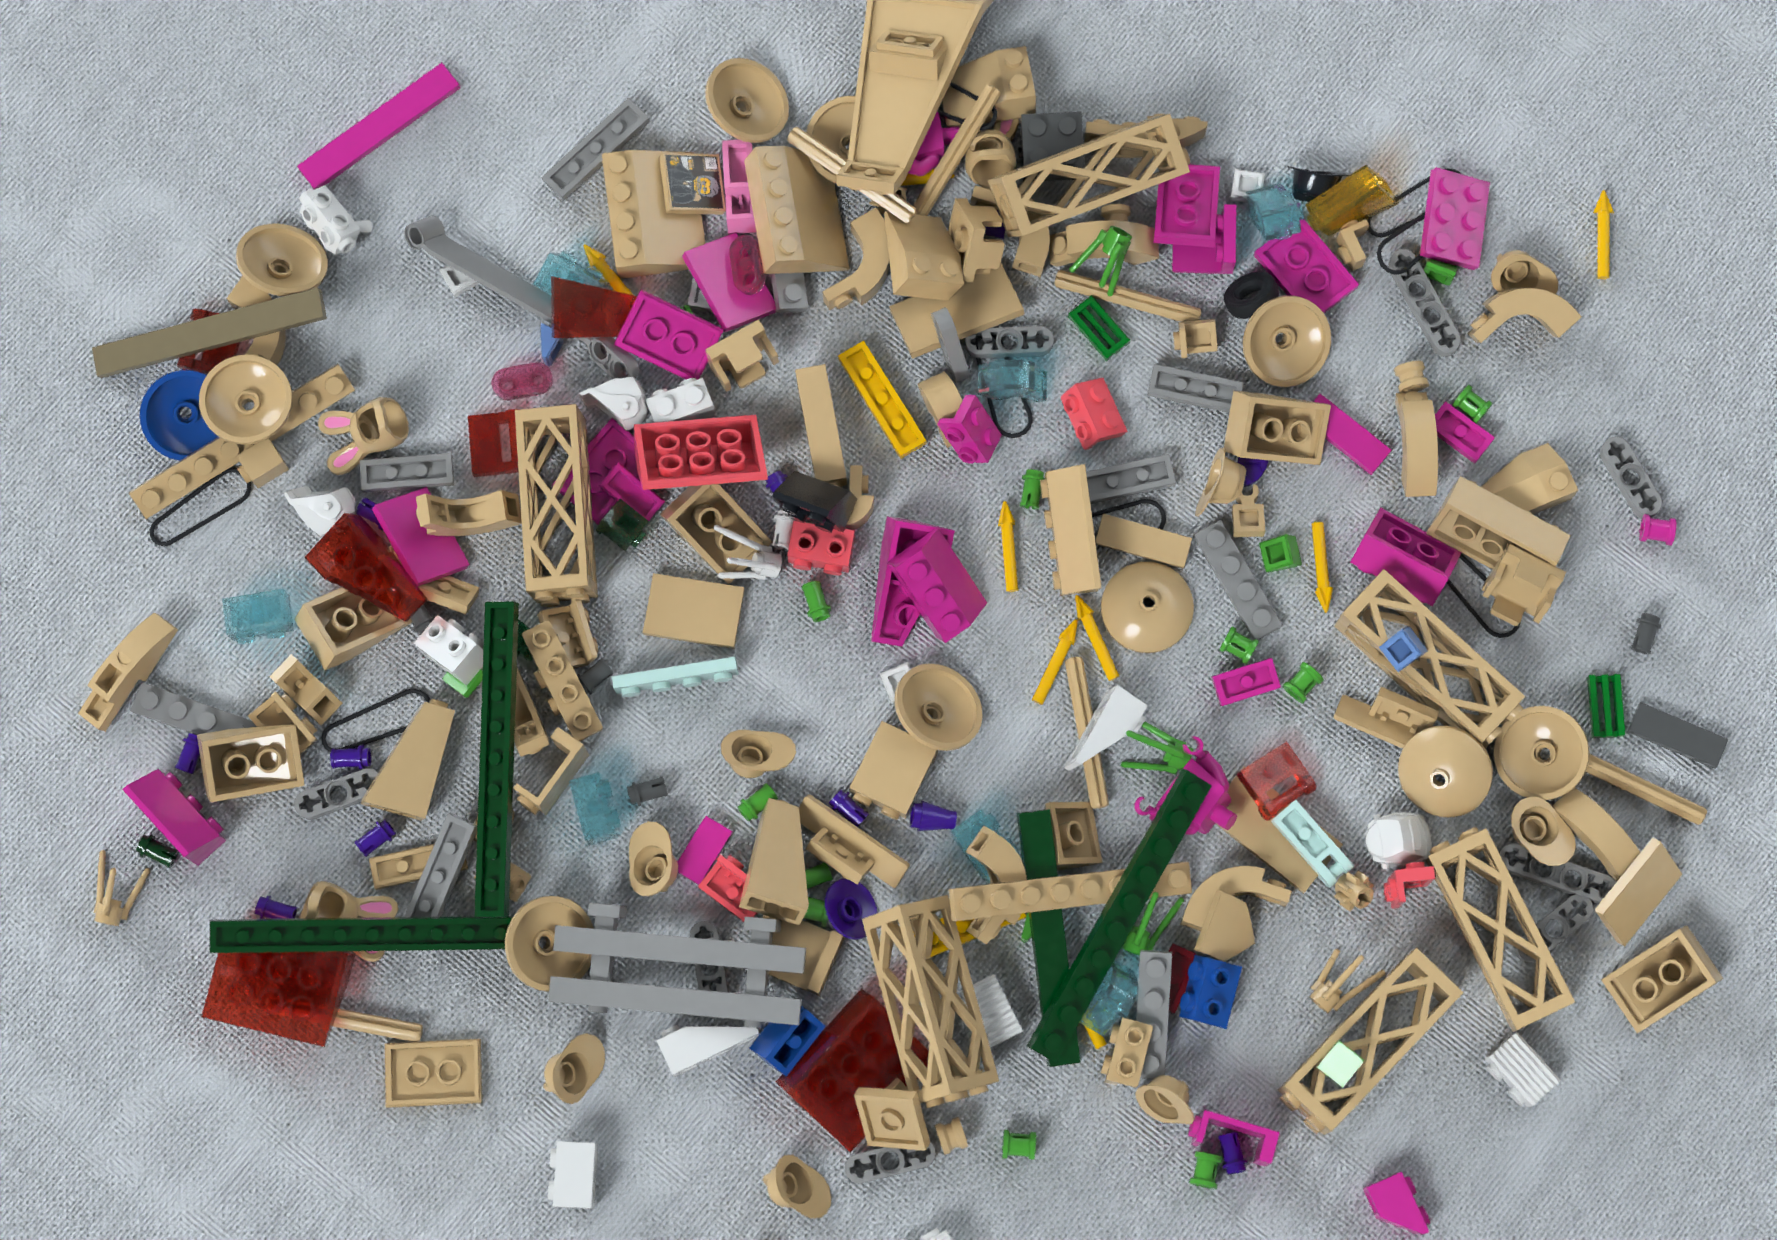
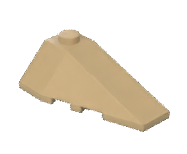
(1534, 480)

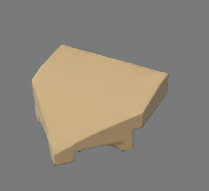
(1226, 928)

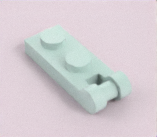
(1311, 842)

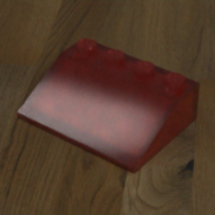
(280, 992)
(848, 1054)

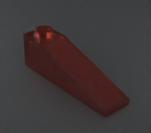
(364, 565)

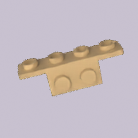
(562, 681)
(1389, 718)
(847, 846)

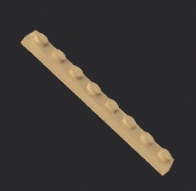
(220, 454)
(1055, 892)

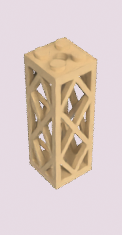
(1161, 143)
(582, 579)
(1453, 651)
(1462, 854)
(1428, 981)
(948, 1070)

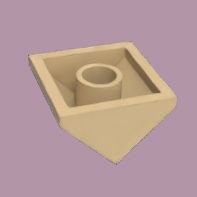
(1074, 834)

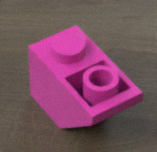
(1394, 1203)

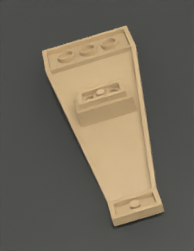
(902, 78)

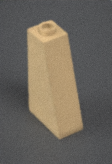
(821, 425)
(411, 769)
(777, 867)

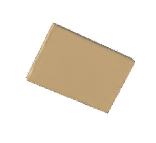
(693, 611)
(1638, 891)
(433, 1073)

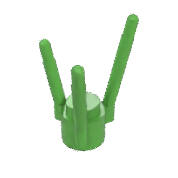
(1116, 245)
(1173, 753)
(1139, 938)

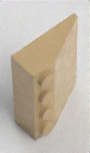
(794, 213)
(642, 232)

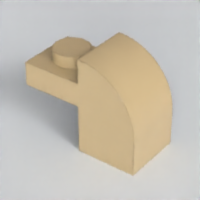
(940, 398)
(865, 504)
(305, 690)

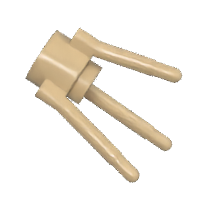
(106, 908)
(1327, 994)

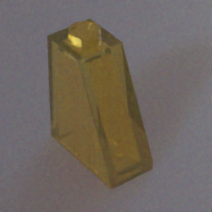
(1353, 198)

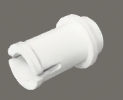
(782, 531)

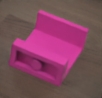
(1267, 1137)

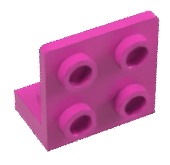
(1208, 259)

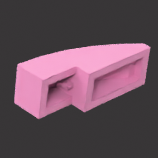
(737, 194)

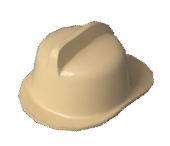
(1521, 270)
(1223, 483)
(756, 752)
(1542, 831)
(651, 860)
(575, 1069)
(1166, 1100)
(798, 1187)

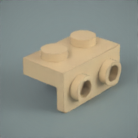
(573, 631)
(279, 711)
(1129, 1052)

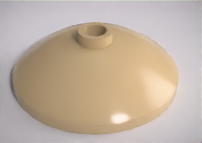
(752, 90)
(832, 128)
(281, 259)
(1303, 345)
(237, 383)
(1144, 627)
(945, 697)
(1519, 750)
(1457, 758)
(538, 920)

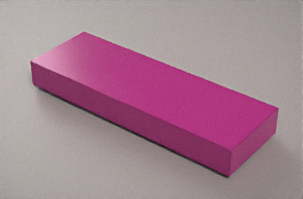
(1353, 439)

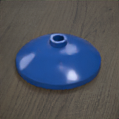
(161, 418)

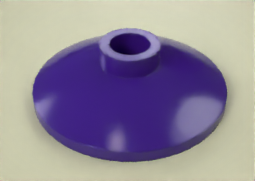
(847, 906)

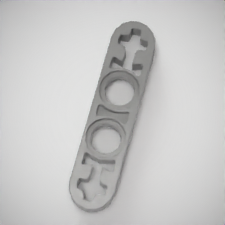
(1428, 301)
(1556, 877)

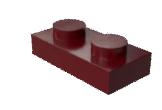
(1179, 974)

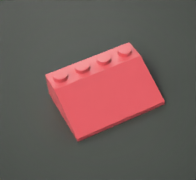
(699, 452)

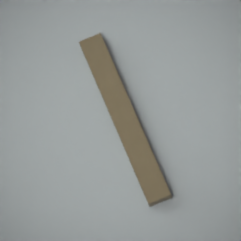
(209, 333)

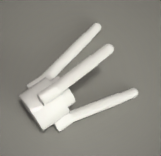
(762, 564)

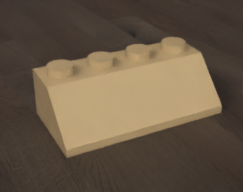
(1487, 523)
(1071, 531)

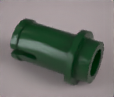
(156, 850)

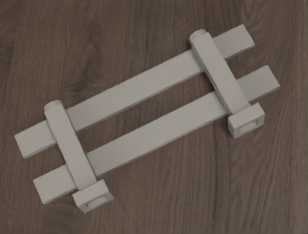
(606, 942)

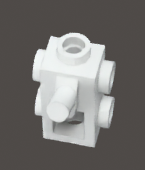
(331, 221)

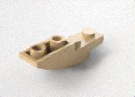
(1191, 131)
(121, 670)

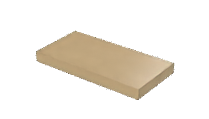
(973, 309)
(1267, 841)

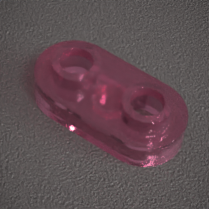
(746, 267)
(522, 380)

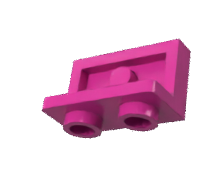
(971, 431)

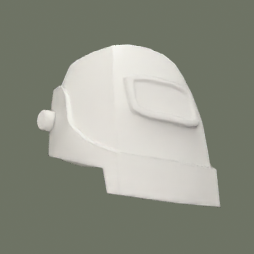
(618, 399)
(321, 508)
(1398, 839)

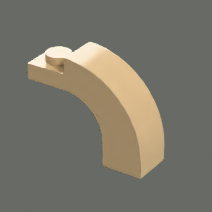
(1070, 244)
(1032, 247)
(870, 276)
(1546, 307)
(266, 346)
(1418, 444)
(470, 515)
(529, 729)
(1597, 831)
(1002, 866)
(1235, 882)

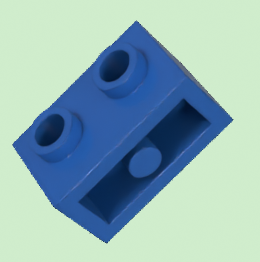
(1210, 991)
(785, 1044)

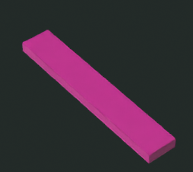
(379, 126)

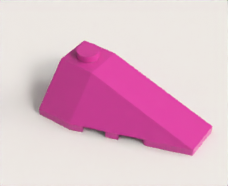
(894, 609)

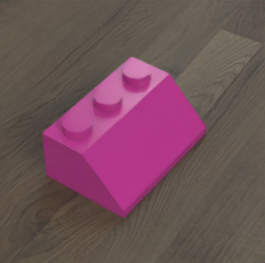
(1407, 555)
(938, 585)
(176, 815)

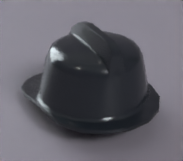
(1311, 184)

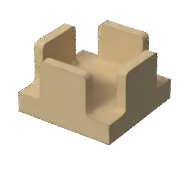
(967, 233)
(741, 356)
(1522, 585)

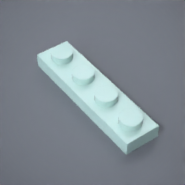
(688, 675)

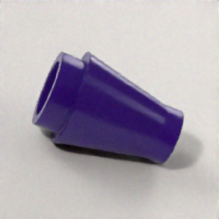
(931, 817)

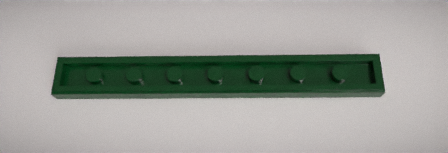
(1047, 925)

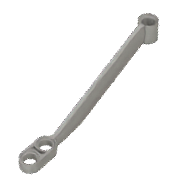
(430, 236)

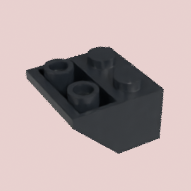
(815, 501)

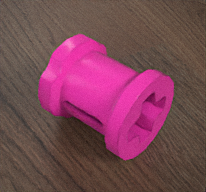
(1657, 529)

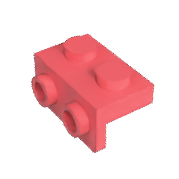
(1093, 412)
(1412, 876)
(726, 884)

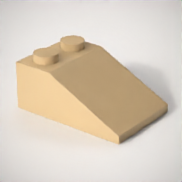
(1003, 69)
(922, 258)
(1276, 428)
(694, 519)
(344, 626)
(250, 761)
(1662, 979)

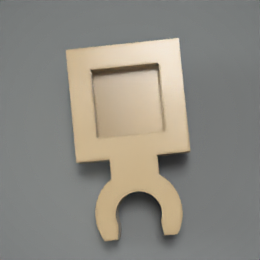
(1247, 516)

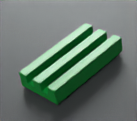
(1103, 351)
(1618, 706)

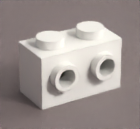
(685, 402)
(452, 649)
(574, 1175)

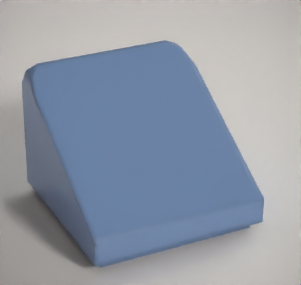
(549, 345)
(1403, 648)

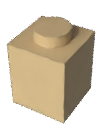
(261, 463)

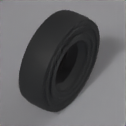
(1245, 285)

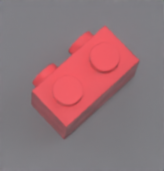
(820, 549)

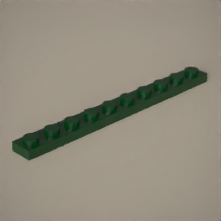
(496, 759)
(1119, 915)
(357, 934)

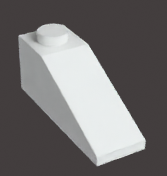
(1110, 722)
(697, 1045)

